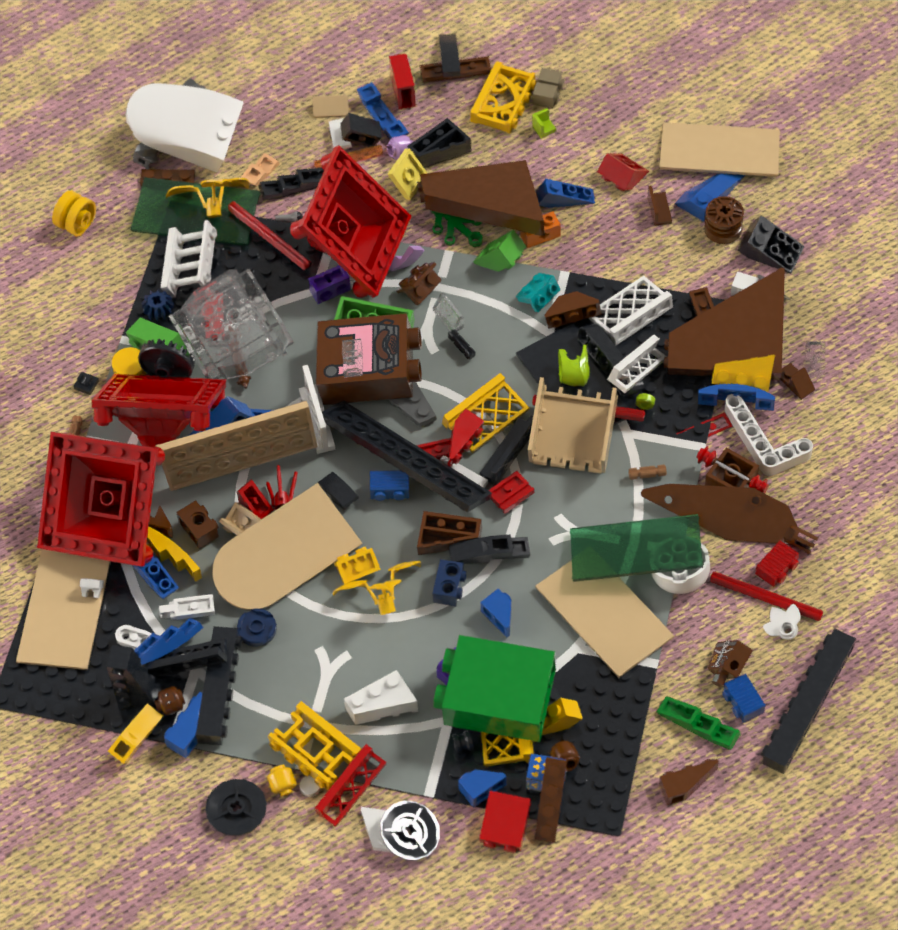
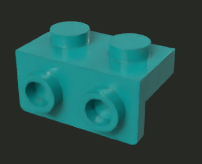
(539, 291)

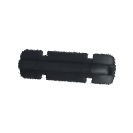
(461, 344)

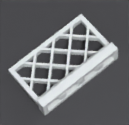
(639, 317)
(322, 430)

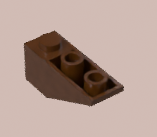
(683, 783)

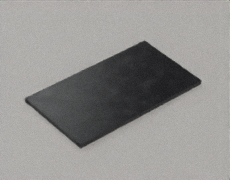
(543, 362)

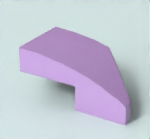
(410, 257)

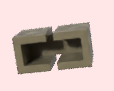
(547, 91)

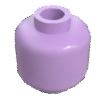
(397, 146)

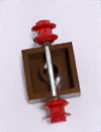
(731, 470)

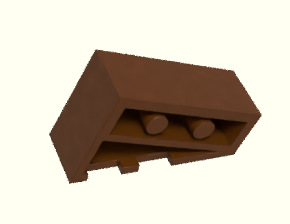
(442, 530)

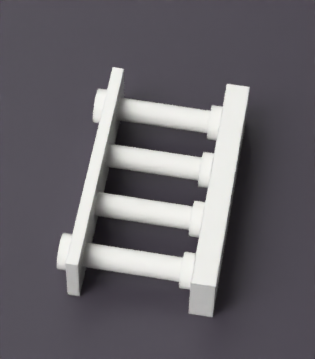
(175, 253)

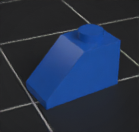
(498, 610)
(478, 784)

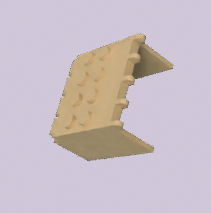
(571, 430)

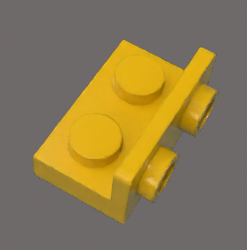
(357, 565)

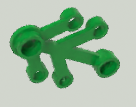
(454, 221)

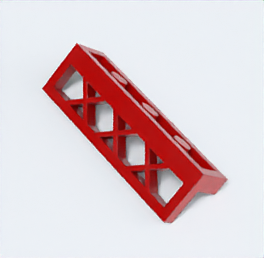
(347, 778)

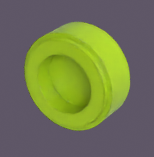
(645, 401)

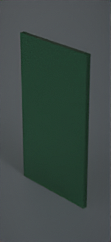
(186, 212)
(636, 548)

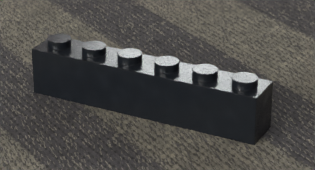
(218, 691)

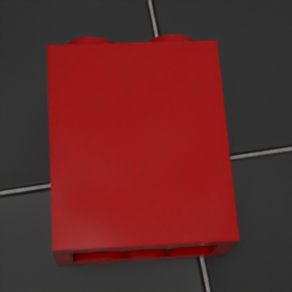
(402, 81)
(505, 821)

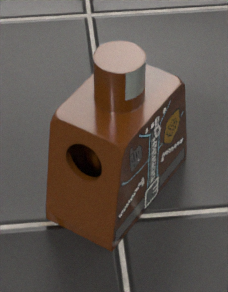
(728, 660)

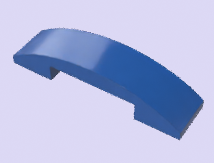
(379, 111)
(761, 398)

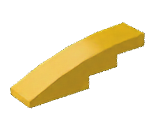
(167, 549)

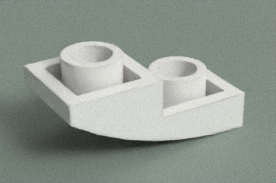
(336, 135)

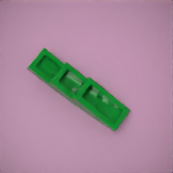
(701, 724)

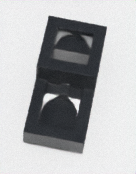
(338, 490)

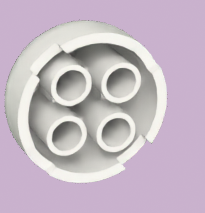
(684, 580)

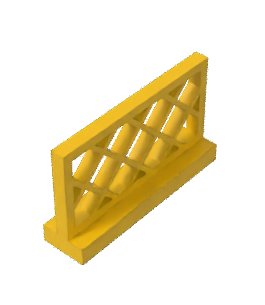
(478, 399)
(524, 746)

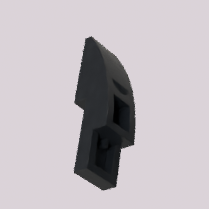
(489, 548)

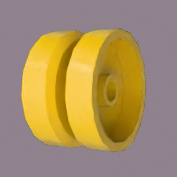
(74, 213)

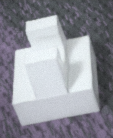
(93, 584)

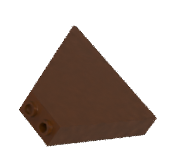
(487, 194)
(733, 330)

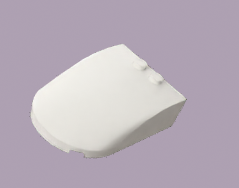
(184, 122)

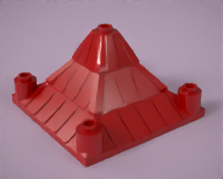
(353, 222)
(158, 406)
(98, 498)

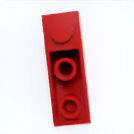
(464, 431)

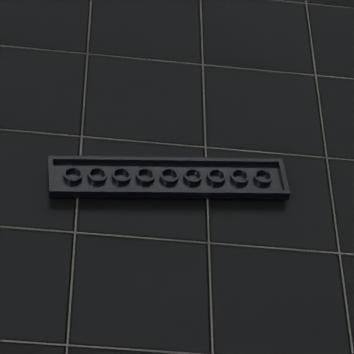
(406, 456)

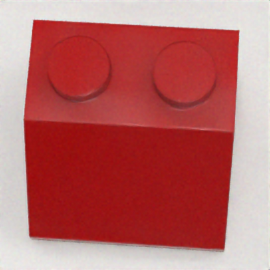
(621, 171)

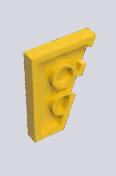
(749, 372)

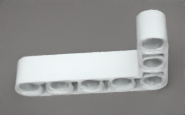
(759, 441)

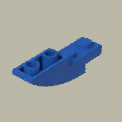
(157, 578)

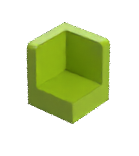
(542, 123)

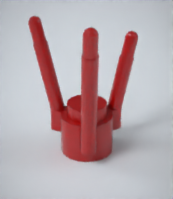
(281, 497)

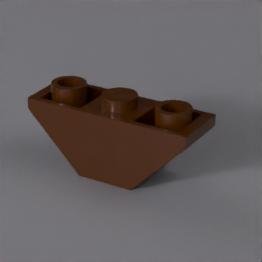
(572, 308)

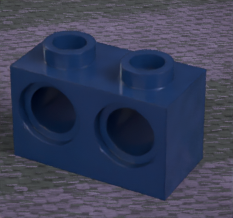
(445, 582)

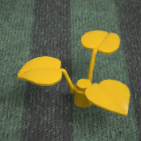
(213, 205)
(385, 600)

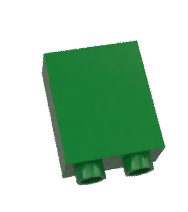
(496, 687)

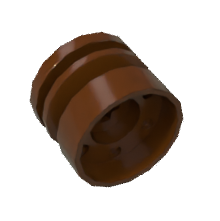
(724, 220)

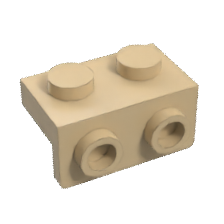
(239, 519)

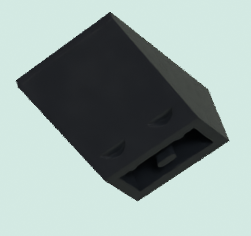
(770, 245)

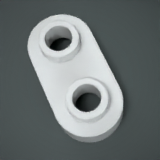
(136, 636)

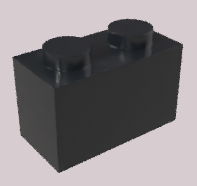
(360, 130)

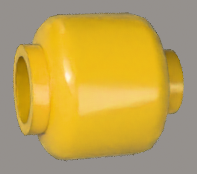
(281, 780)

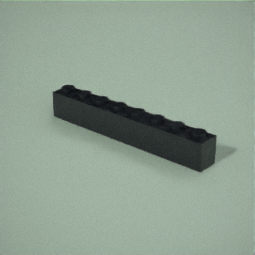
(808, 701)

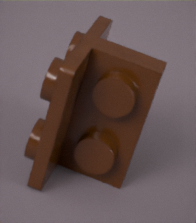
(420, 282)

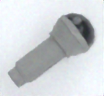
(295, 216)

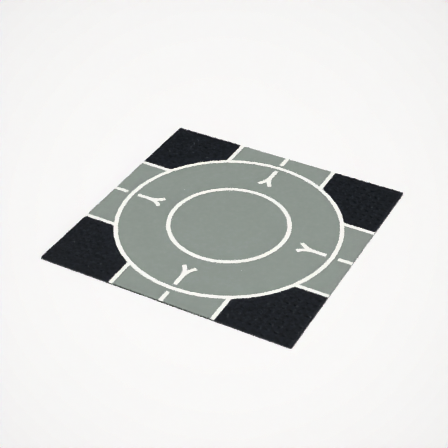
(341, 641)

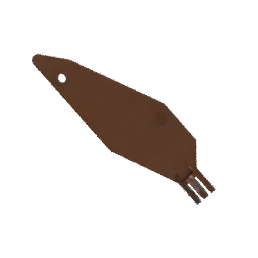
(733, 512)

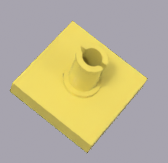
(406, 173)

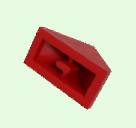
(254, 500)

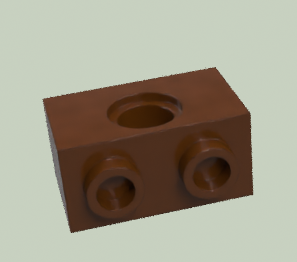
(202, 533)

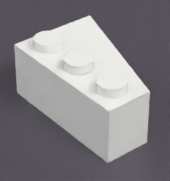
(381, 699)

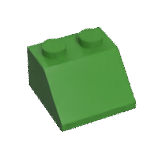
(501, 252)

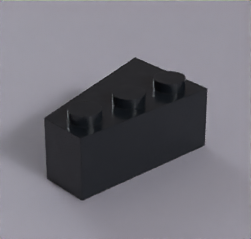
(441, 144)

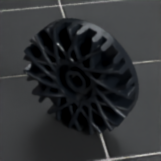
(165, 360)

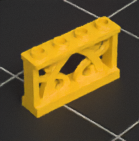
(498, 77)

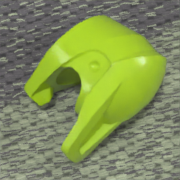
(575, 371)

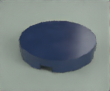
(257, 627)

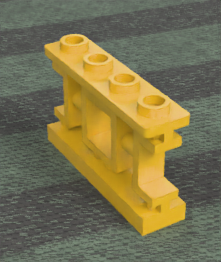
(324, 733)

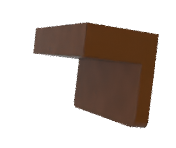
(659, 207)

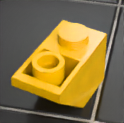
(561, 715)

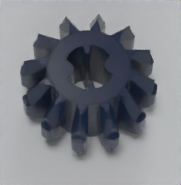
(157, 305)

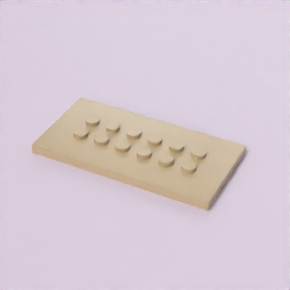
(238, 445)

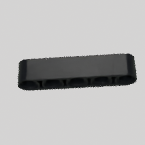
(605, 354)

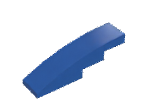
(158, 646)

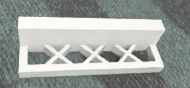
(632, 363)

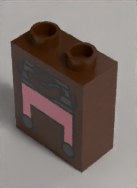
(387, 359)

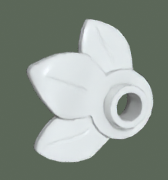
(783, 620)

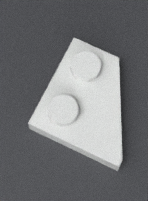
(372, 820)

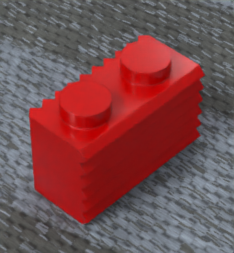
(777, 563)

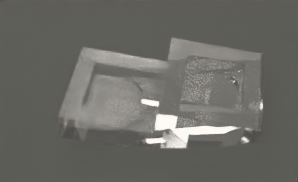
(352, 357)

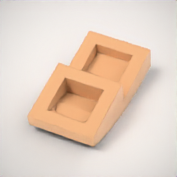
(259, 171)

